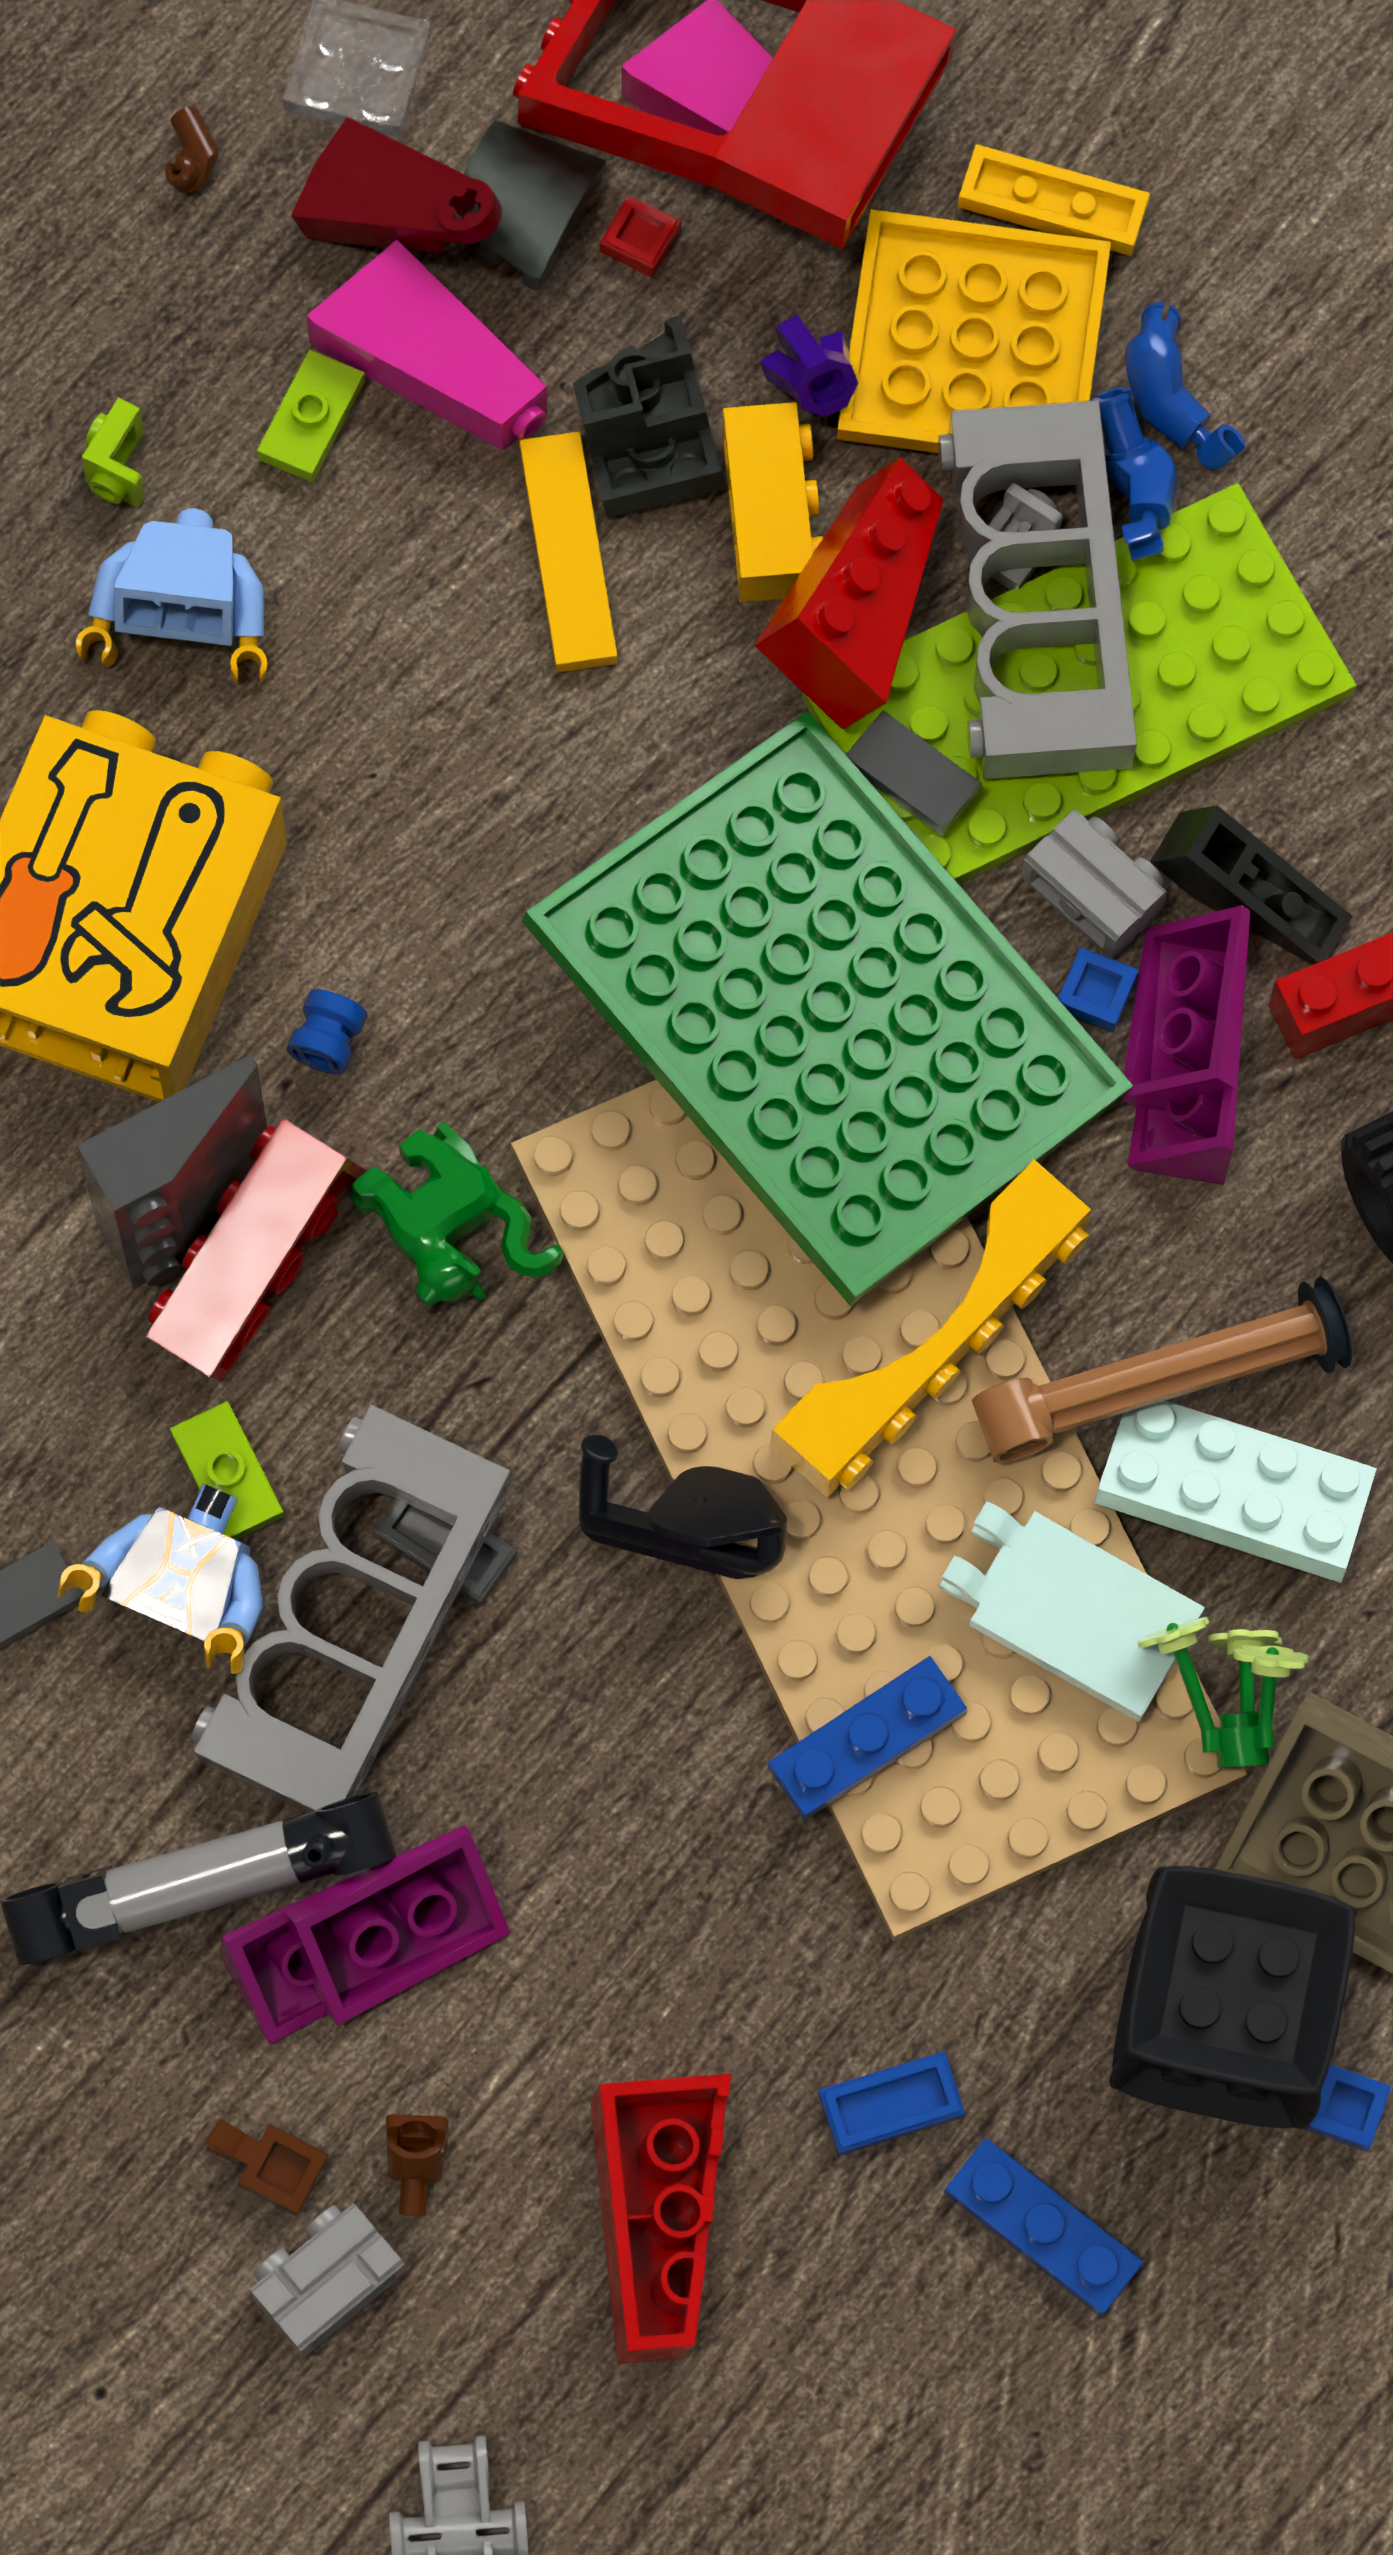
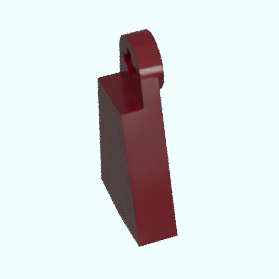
(383, 192)

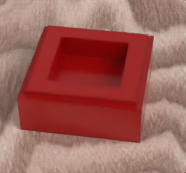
(640, 236)

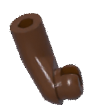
(198, 152)

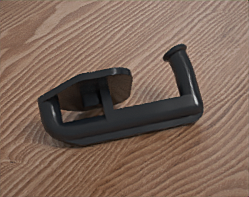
(691, 1523)

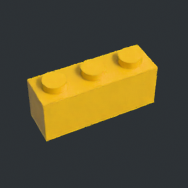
(769, 497)

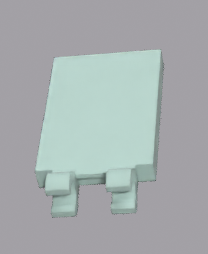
(1070, 1608)

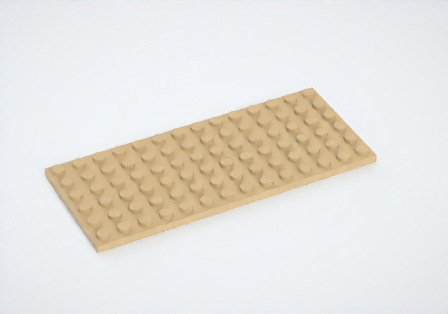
(716, 1342)

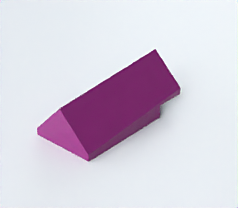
(1187, 1045)
(365, 1937)

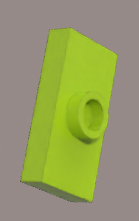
(311, 416)
(223, 1459)

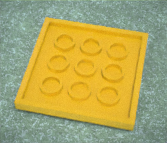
(967, 323)

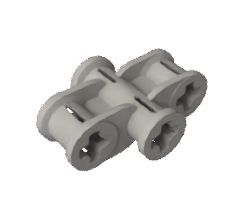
(458, 2508)

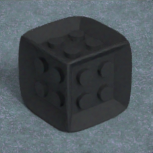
(1233, 1997)

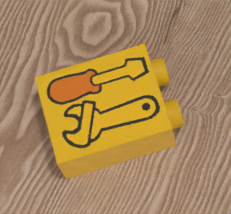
(127, 899)

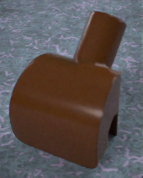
(415, 2156)

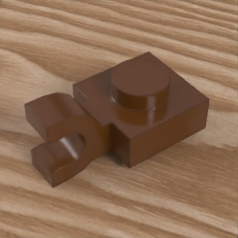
(277, 2167)

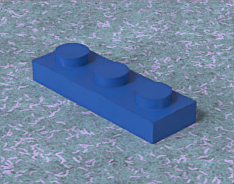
(867, 1738)
(1043, 2227)

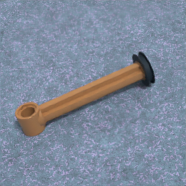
(1023, 1417)

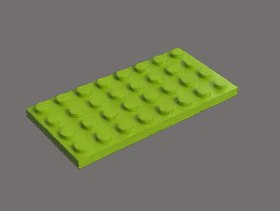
(1214, 663)

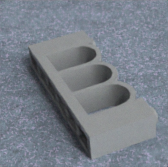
(1054, 729)
(427, 1473)

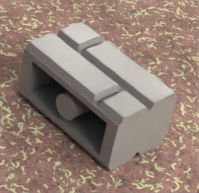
(1095, 882)
(326, 2278)

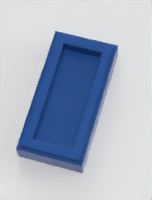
(891, 2103)

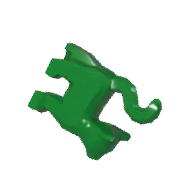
(443, 1211)

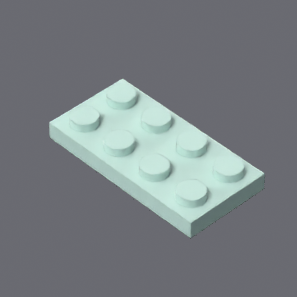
(1237, 1487)

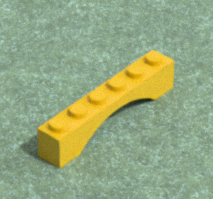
(845, 1420)

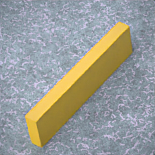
(568, 552)

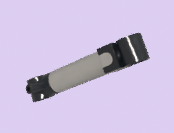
(119, 1900)

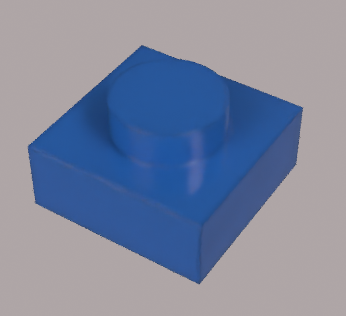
(1097, 989)
(1350, 2108)

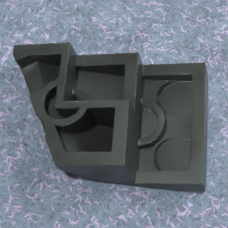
(539, 194)
(648, 425)

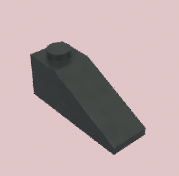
(1231, 867)

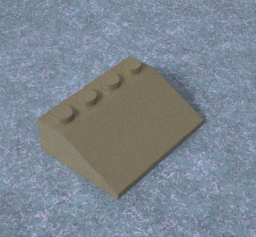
(1326, 1820)

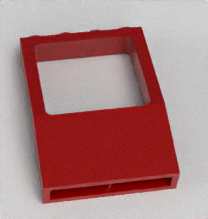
(808, 136)

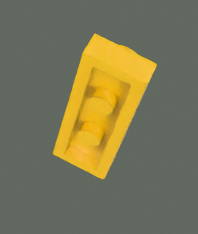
(1052, 199)

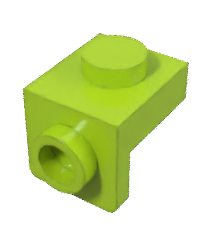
(109, 447)

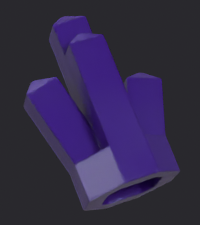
(812, 374)

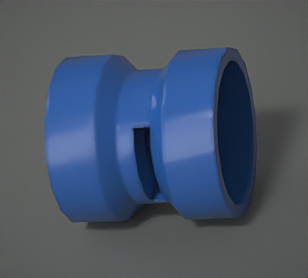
(326, 1033)

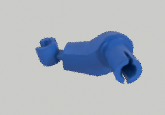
(1159, 390)
(1138, 471)

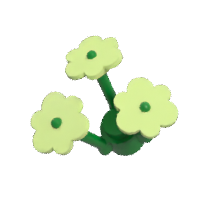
(1242, 1735)

